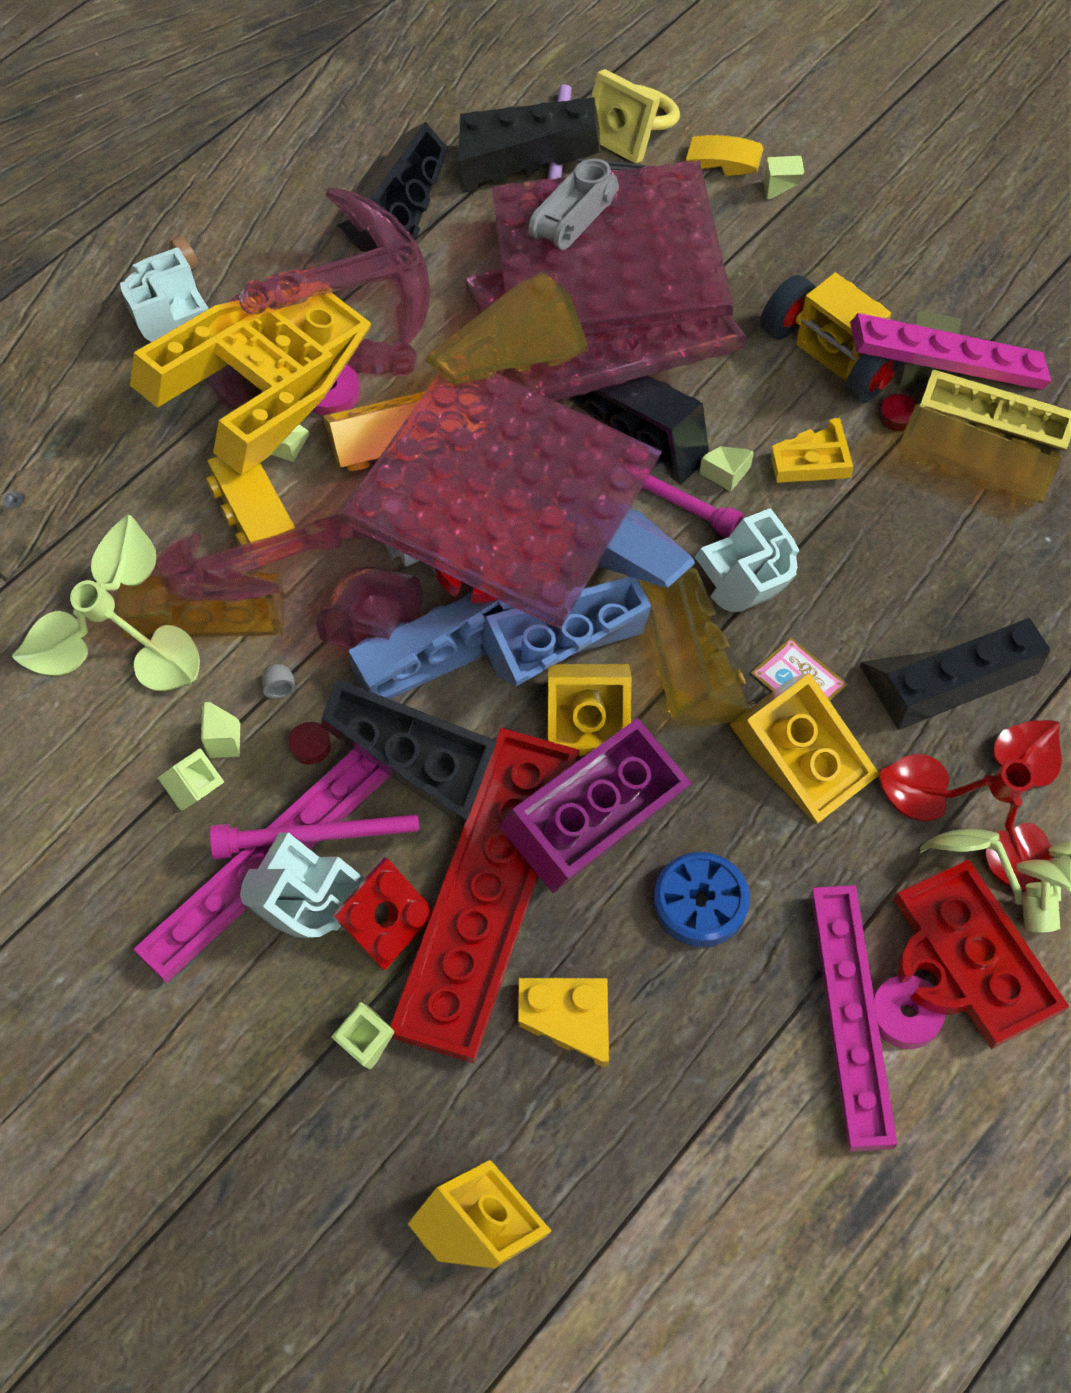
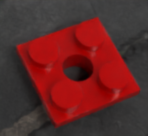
(405, 917)

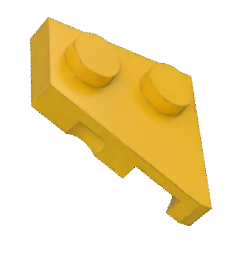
(813, 456)
(568, 1012)

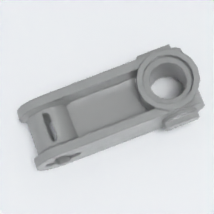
(574, 203)

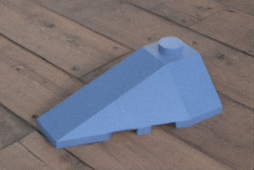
(645, 552)

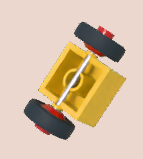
(826, 330)

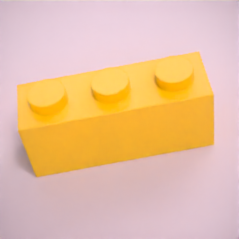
(248, 502)

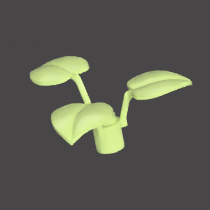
(55, 640)
(1041, 898)

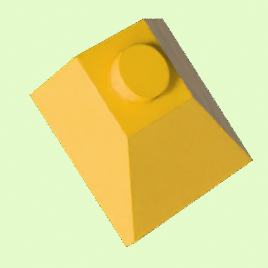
(477, 1220)

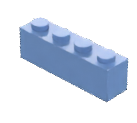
(526, 646)
(423, 647)

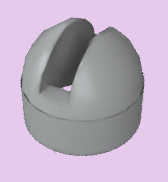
(278, 681)

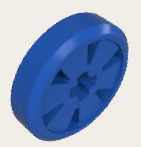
(695, 924)

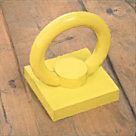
(629, 114)

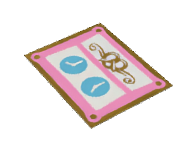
(794, 660)

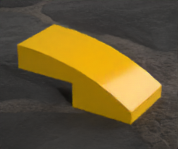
(732, 153)

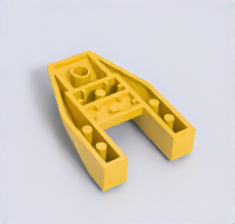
(283, 351)

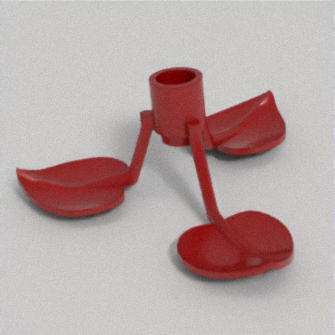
(1027, 758)

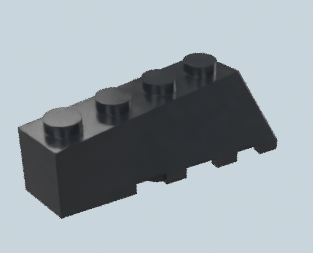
(402, 183)
(940, 680)

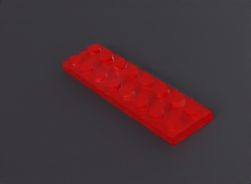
(477, 908)

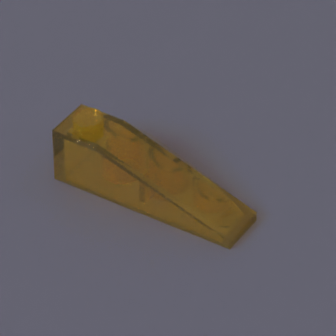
(520, 329)

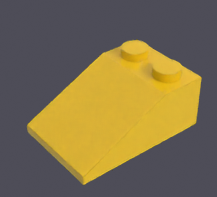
(805, 747)

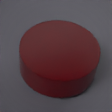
(897, 411)
(309, 743)

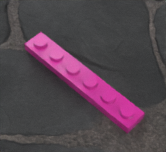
(949, 351)
(853, 1020)

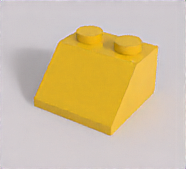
(587, 703)

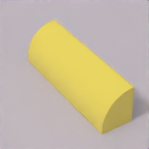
(999, 409)

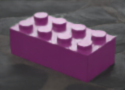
(594, 805)

